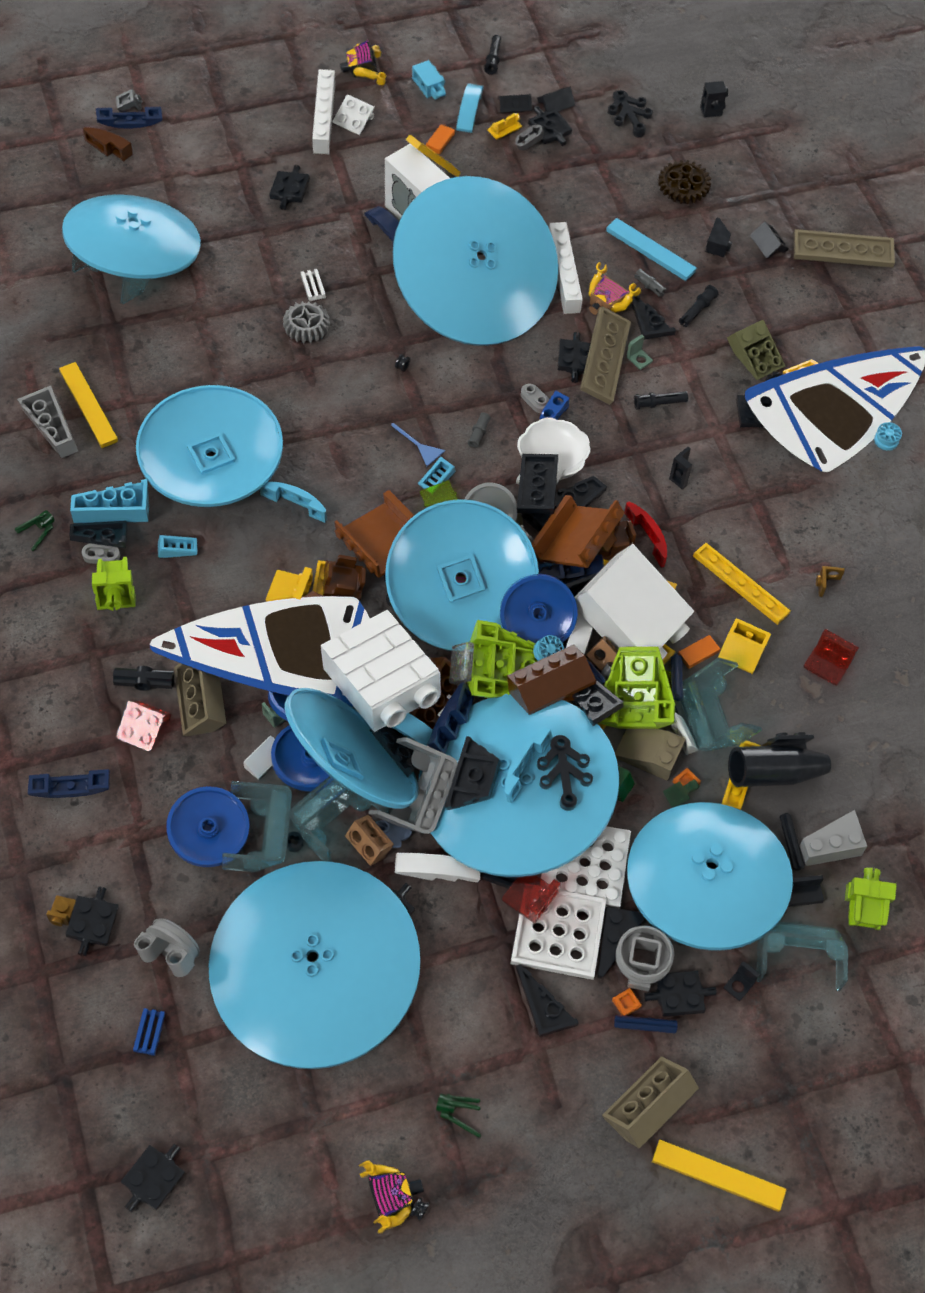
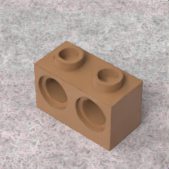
(609, 649)
(369, 840)

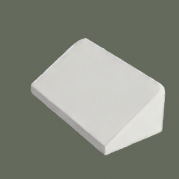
(681, 729)
(260, 760)

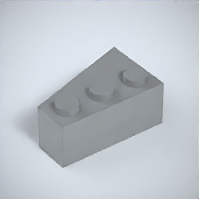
(834, 841)

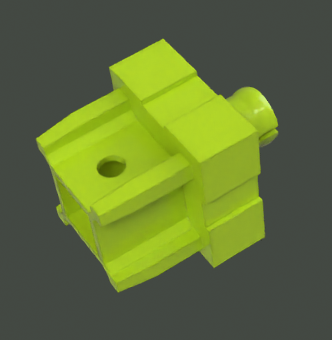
(113, 585)
(869, 900)

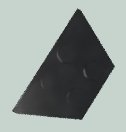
(473, 776)

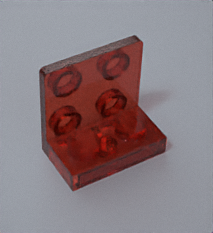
(831, 657)
(141, 724)
(531, 896)

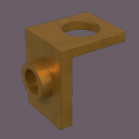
(821, 578)

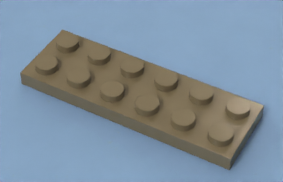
(844, 248)
(605, 355)

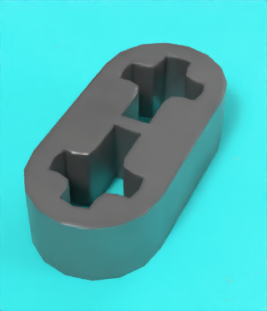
(529, 137)

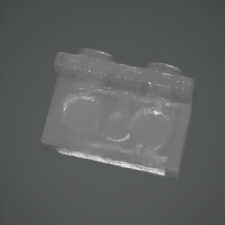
(461, 663)

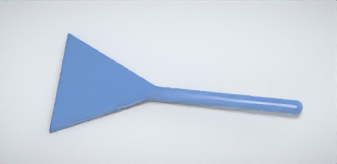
(428, 453)

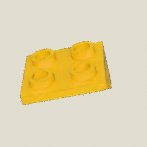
(290, 585)

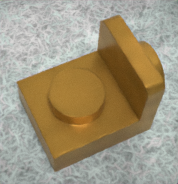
(61, 911)

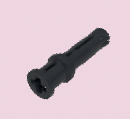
(492, 58)
(703, 301)
(652, 400)

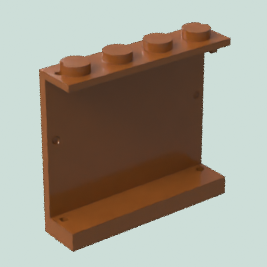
(374, 532)
(575, 533)

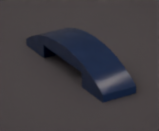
(129, 120)
(384, 220)
(69, 786)

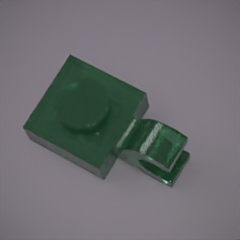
(678, 794)

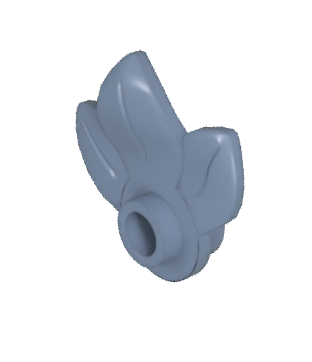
(394, 833)

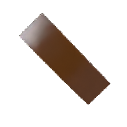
(108, 143)

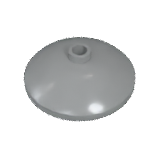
(496, 496)

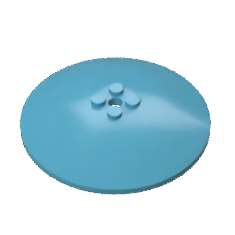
(131, 236)
(204, 420)
(450, 541)
(347, 749)
(702, 904)

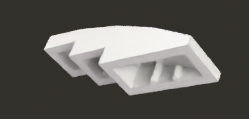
(581, 634)
(434, 866)

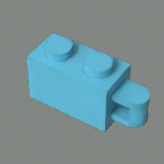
(428, 80)

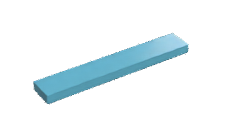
(651, 249)

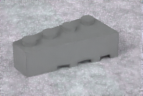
(46, 414)

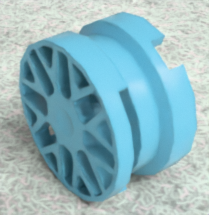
(888, 436)
(547, 646)

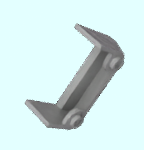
(433, 786)

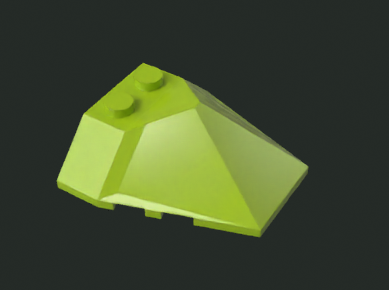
(495, 657)
(644, 688)

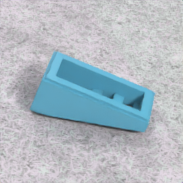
(441, 462)
(166, 552)

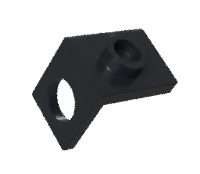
(745, 975)

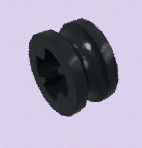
(402, 362)
(296, 836)
(419, 1209)

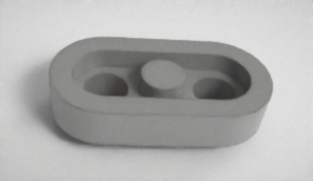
(532, 395)
(99, 552)

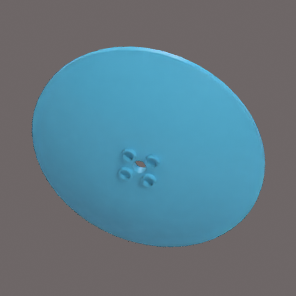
(447, 281)
(533, 830)
(324, 1008)

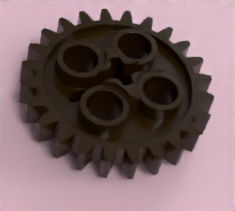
(684, 181)

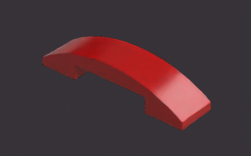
(639, 516)

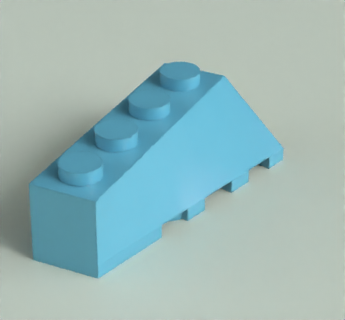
(114, 504)

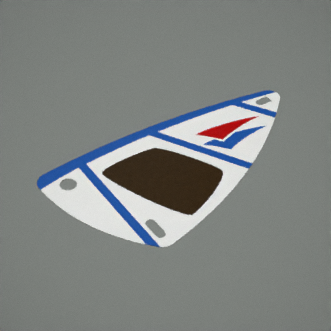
(836, 403)
(266, 643)

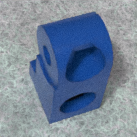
(555, 407)

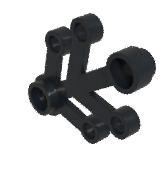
(621, 98)
(563, 768)

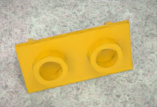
(505, 127)

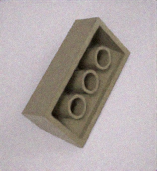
(199, 700)
(651, 1101)

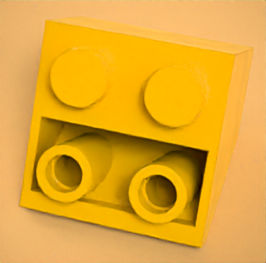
(744, 645)

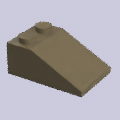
(651, 750)

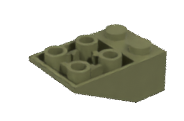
(756, 350)

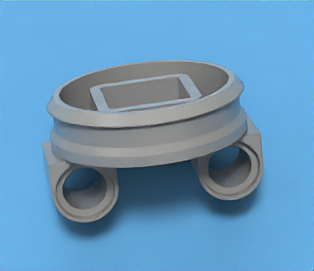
(645, 938)
(172, 942)

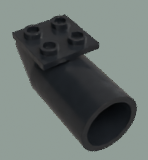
(777, 762)

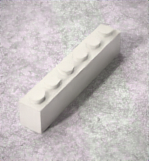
(323, 111)
(567, 274)

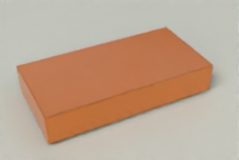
(440, 138)
(699, 651)

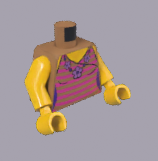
(609, 294)

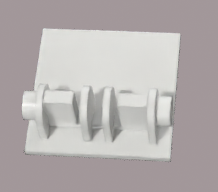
(353, 114)

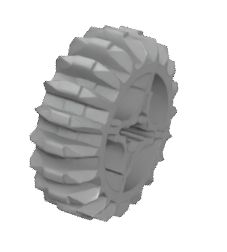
(306, 322)

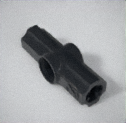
(143, 678)

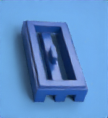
(152, 1014)

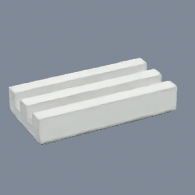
(310, 275)

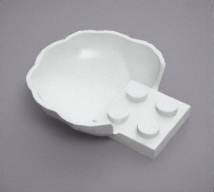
(559, 438)

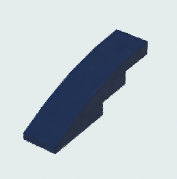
(568, 572)
(453, 715)

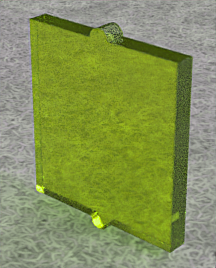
(438, 493)

